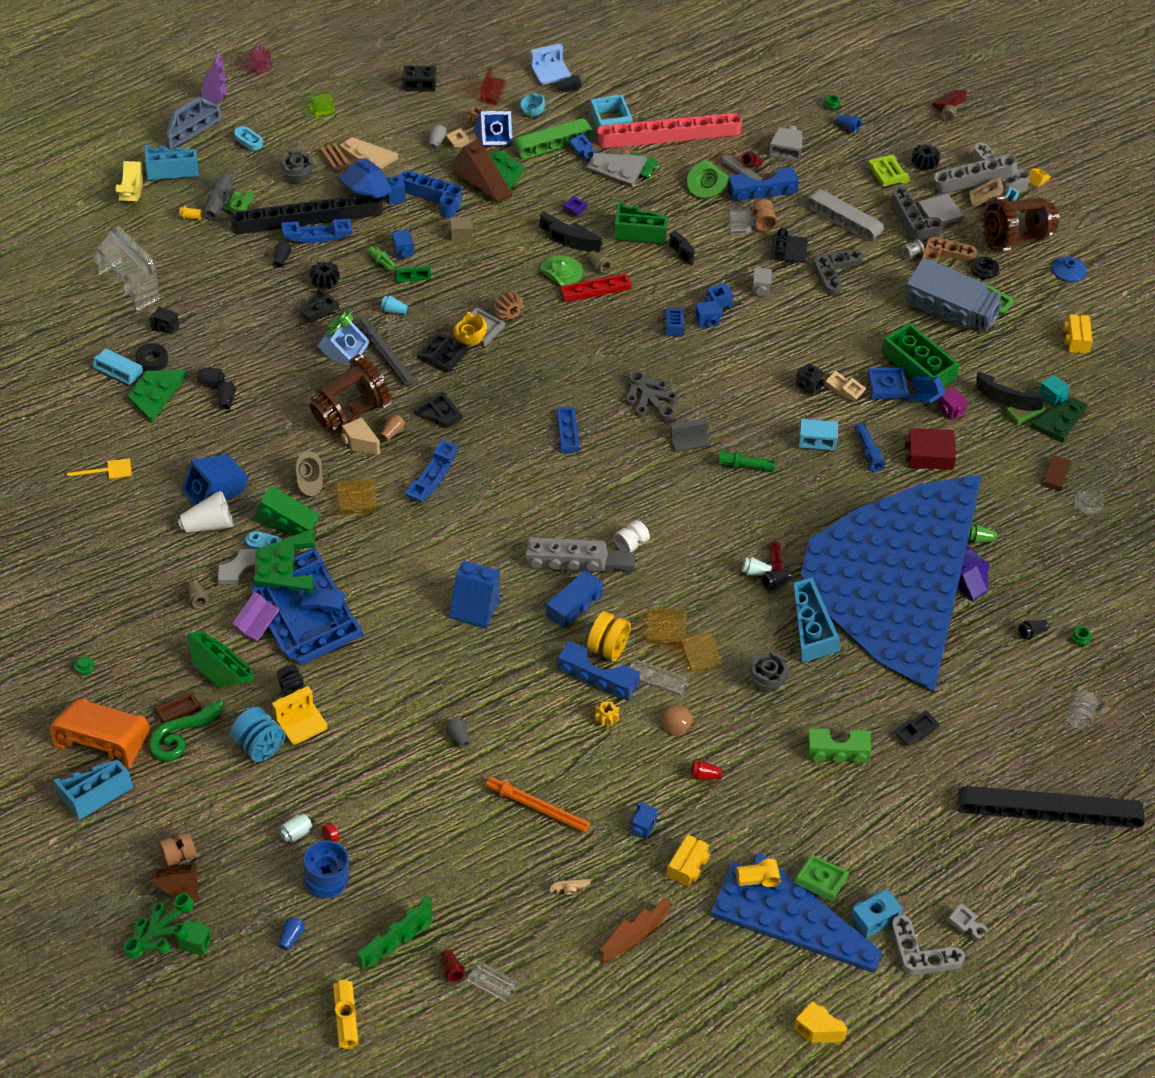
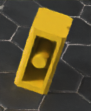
(1078, 333)
(688, 860)

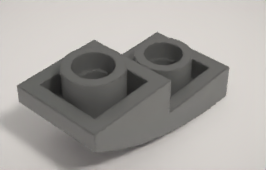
(621, 560)

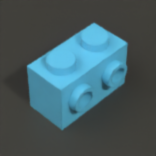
(818, 433)

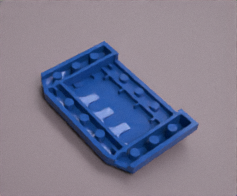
(310, 632)

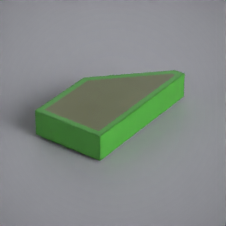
(1020, 415)

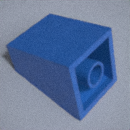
(214, 475)
(475, 594)

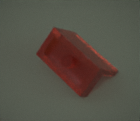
(491, 88)

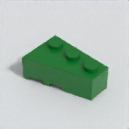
(640, 225)
(285, 513)

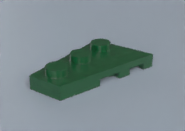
(1060, 420)

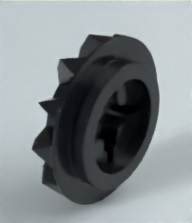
(982, 262)

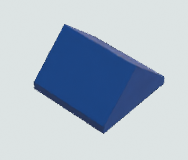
(494, 128)

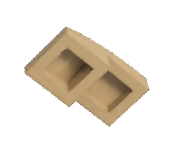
(459, 138)
(846, 388)

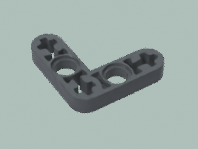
(849, 258)

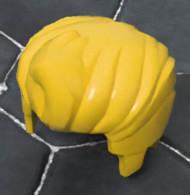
(470, 329)

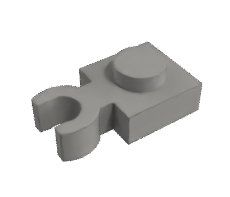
(964, 920)

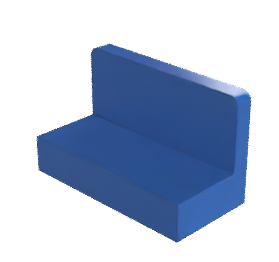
(926, 389)

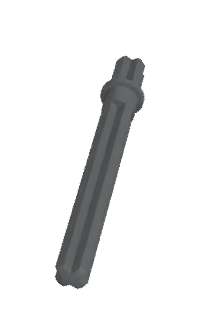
(370, 331)

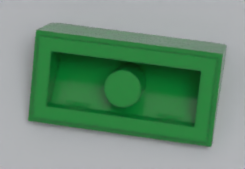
(413, 273)

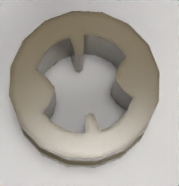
(948, 117)

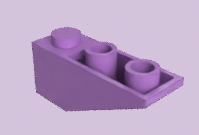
(213, 82)

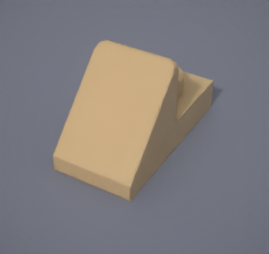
(986, 191)

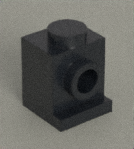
(164, 320)

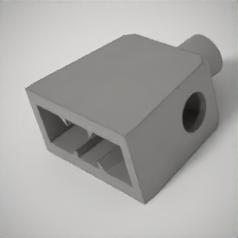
(787, 144)

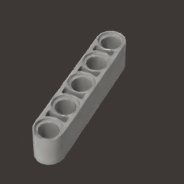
(975, 173)
(844, 215)

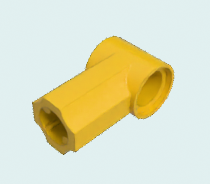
(763, 873)

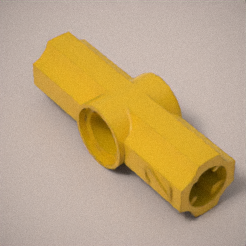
(345, 1004)

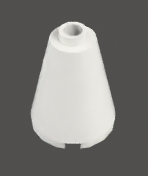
(207, 515)

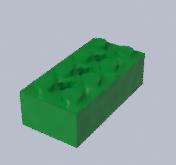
(919, 355)

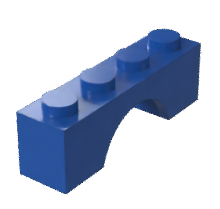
(745, 188)
(618, 681)

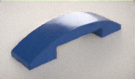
(317, 234)
(434, 472)

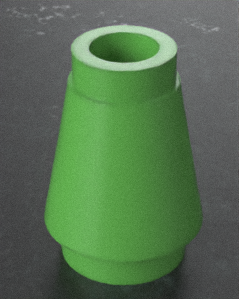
(981, 534)

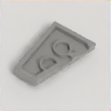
(618, 166)

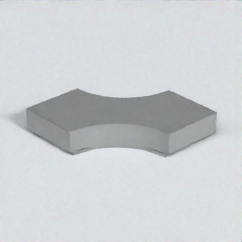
(234, 570)

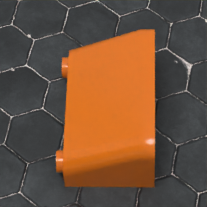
(102, 729)

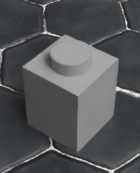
(762, 281)

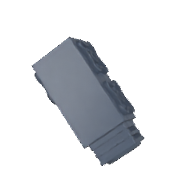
(952, 296)

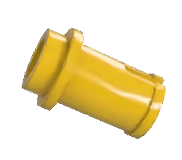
(190, 213)

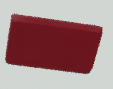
(953, 98)

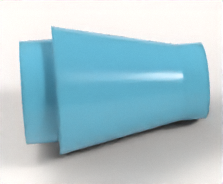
(393, 305)

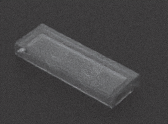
(660, 678)

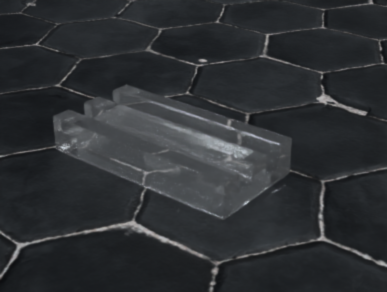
(498, 992)

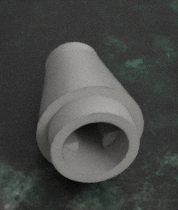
(437, 135)

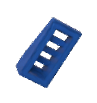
(674, 322)

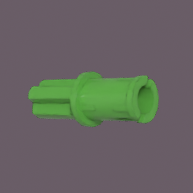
(381, 258)

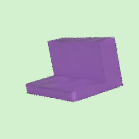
(255, 617)

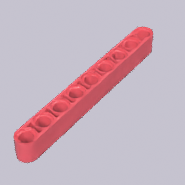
(669, 130)

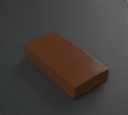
(1056, 473)
(178, 707)

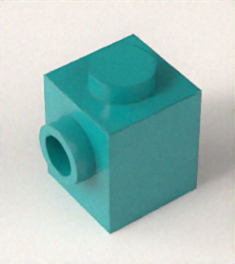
(1054, 390)

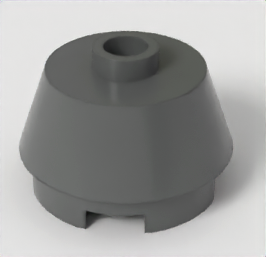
(297, 166)
(769, 671)

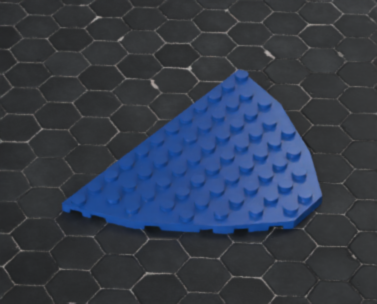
(896, 573)

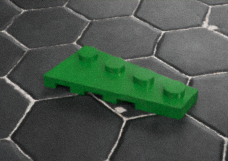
(396, 934)

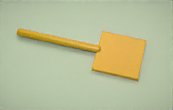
(116, 469)

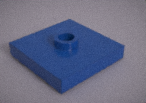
(887, 383)

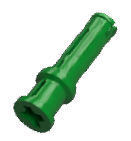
(736, 460)

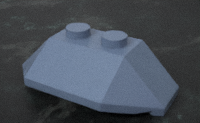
(191, 120)

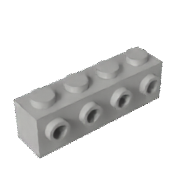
(566, 554)

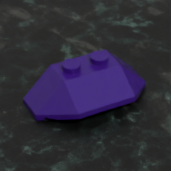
(974, 575)

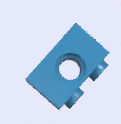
(871, 922)

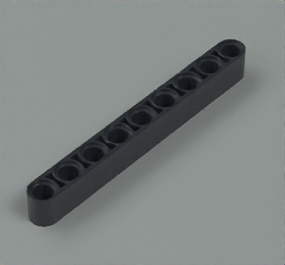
(306, 213)
(1051, 806)

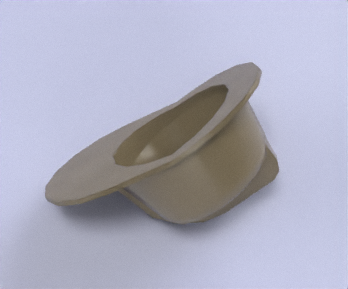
(308, 473)

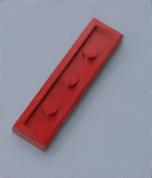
(595, 287)

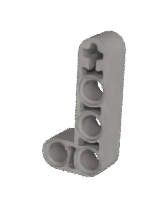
(1018, 182)

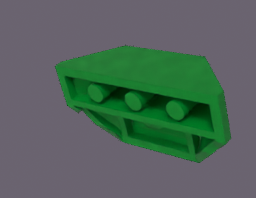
(217, 661)

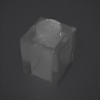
(740, 220)

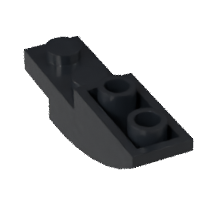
(570, 236)

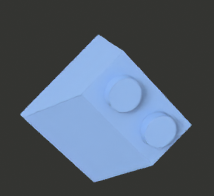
(344, 344)

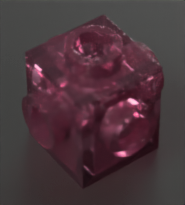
(259, 59)

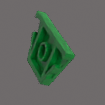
(155, 391)

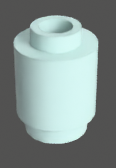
(295, 828)

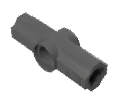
(218, 196)

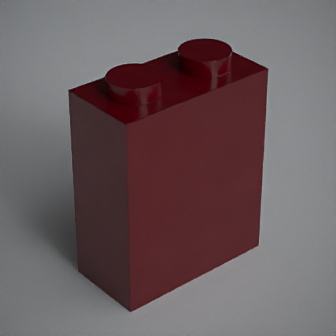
(930, 449)

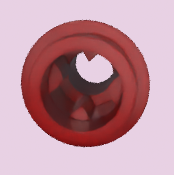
(705, 771)

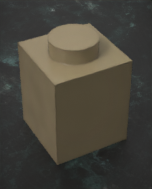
(460, 229)

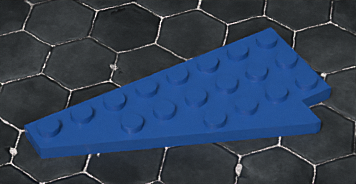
(793, 917)

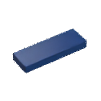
(567, 430)

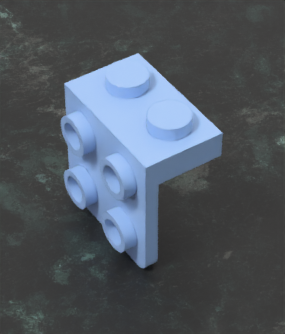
(549, 64)

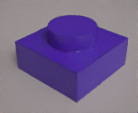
(575, 206)

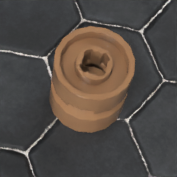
(764, 215)
(170, 848)

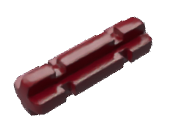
(775, 556)

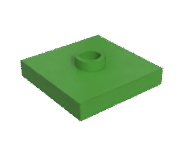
(821, 877)

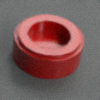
(330, 832)

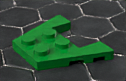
(508, 167)
(276, 563)

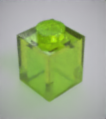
(322, 104)

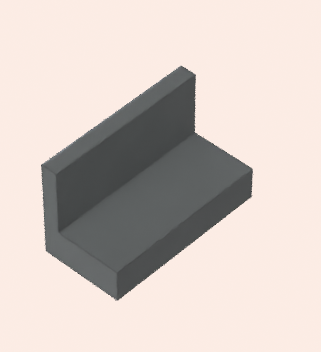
(690, 435)

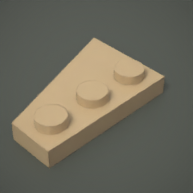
(360, 149)

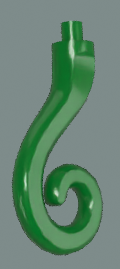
(203, 717)

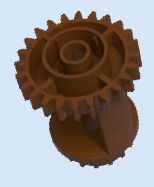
(1002, 222)
(368, 382)

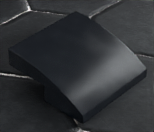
(442, 352)

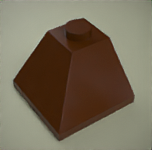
(177, 880)

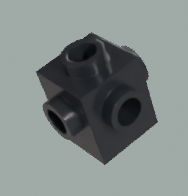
(810, 379)

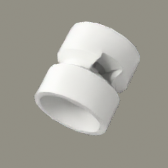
(631, 537)

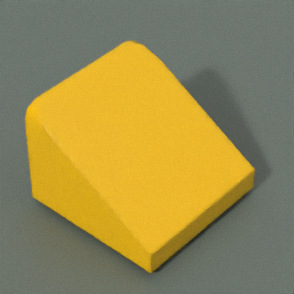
(1038, 177)

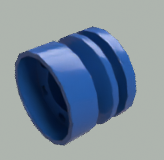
(326, 869)

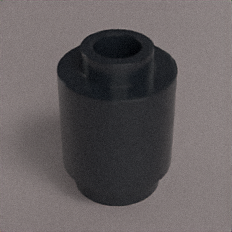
(210, 376)

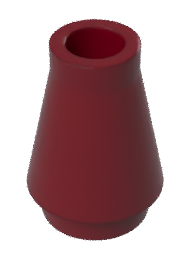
(751, 160)
(452, 966)

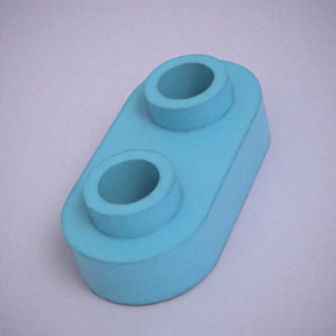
(248, 138)
(257, 540)

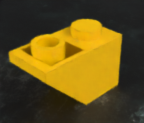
(819, 1026)

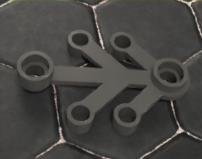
(638, 380)

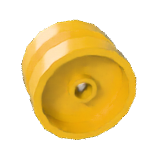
(608, 636)

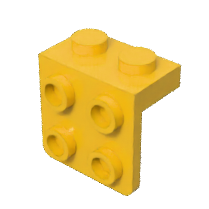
(298, 716)

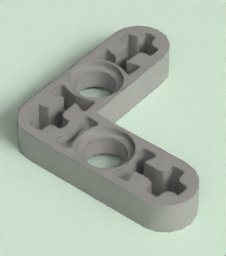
(915, 955)

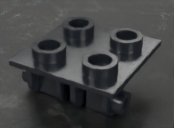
(789, 247)

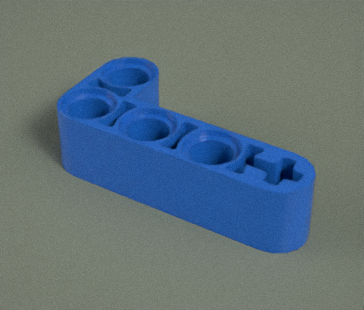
(435, 190)

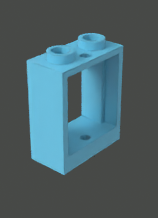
(613, 104)

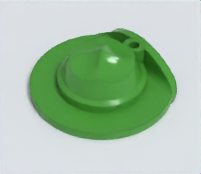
(706, 180)
(562, 270)

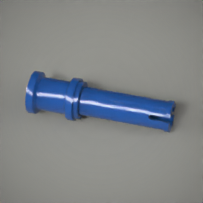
(872, 452)

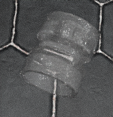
(1082, 709)

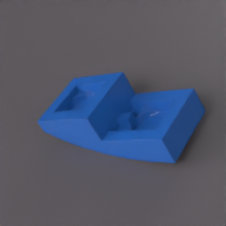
(325, 599)

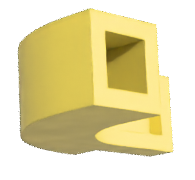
(131, 182)

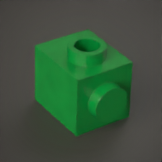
(196, 938)

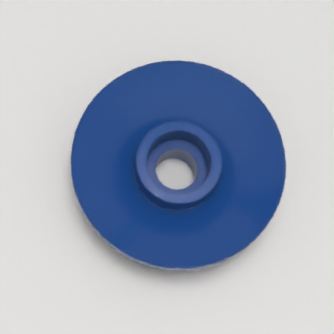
(1069, 269)

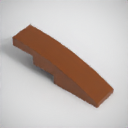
(630, 933)

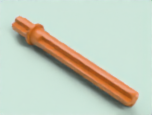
(510, 791)

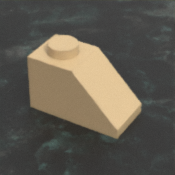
(360, 437)

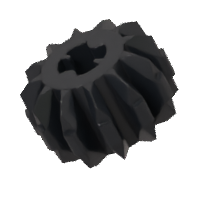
(925, 157)
(324, 274)
(290, 679)

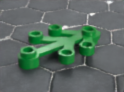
(157, 928)

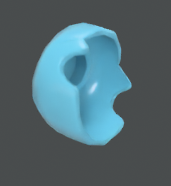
(533, 105)

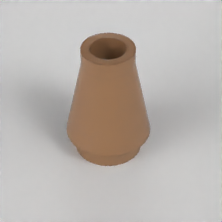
(392, 427)

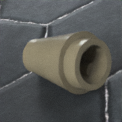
(600, 262)
(197, 596)

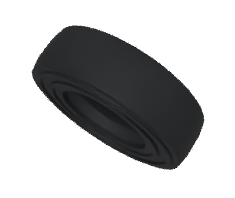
(151, 348)

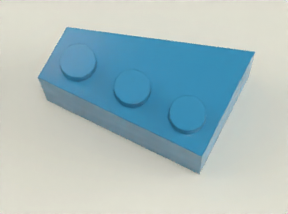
(170, 163)
(94, 788)

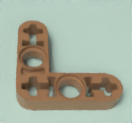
(938, 251)

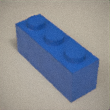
(574, 599)

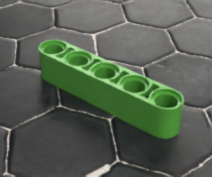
(551, 138)

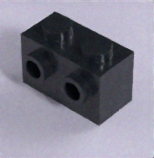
(419, 78)

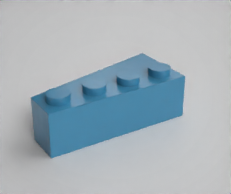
(815, 626)

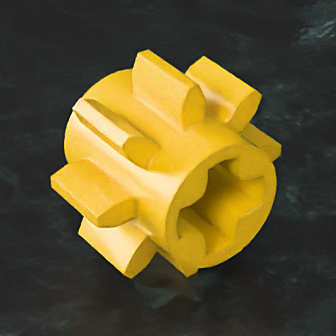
(606, 713)

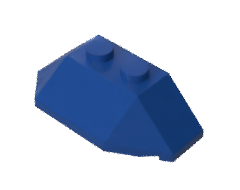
(365, 179)

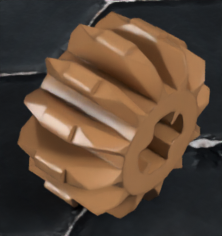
(508, 306)

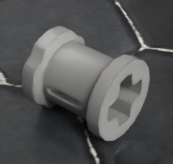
(912, 249)

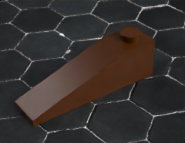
(480, 171)

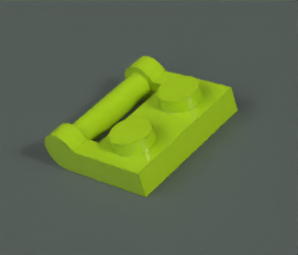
(884, 172)

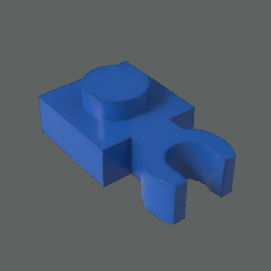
(582, 145)

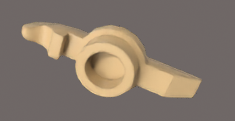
(570, 887)

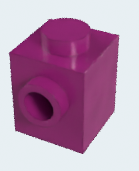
(952, 404)

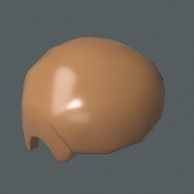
(676, 719)

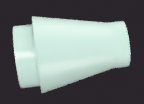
(755, 567)

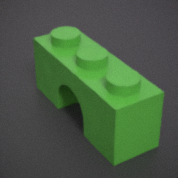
(823, 748)

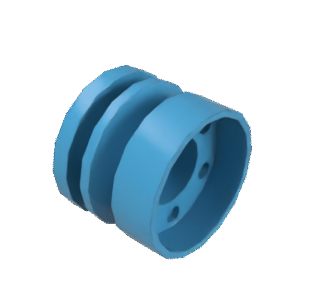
(257, 734)

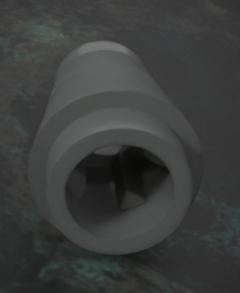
(458, 730)

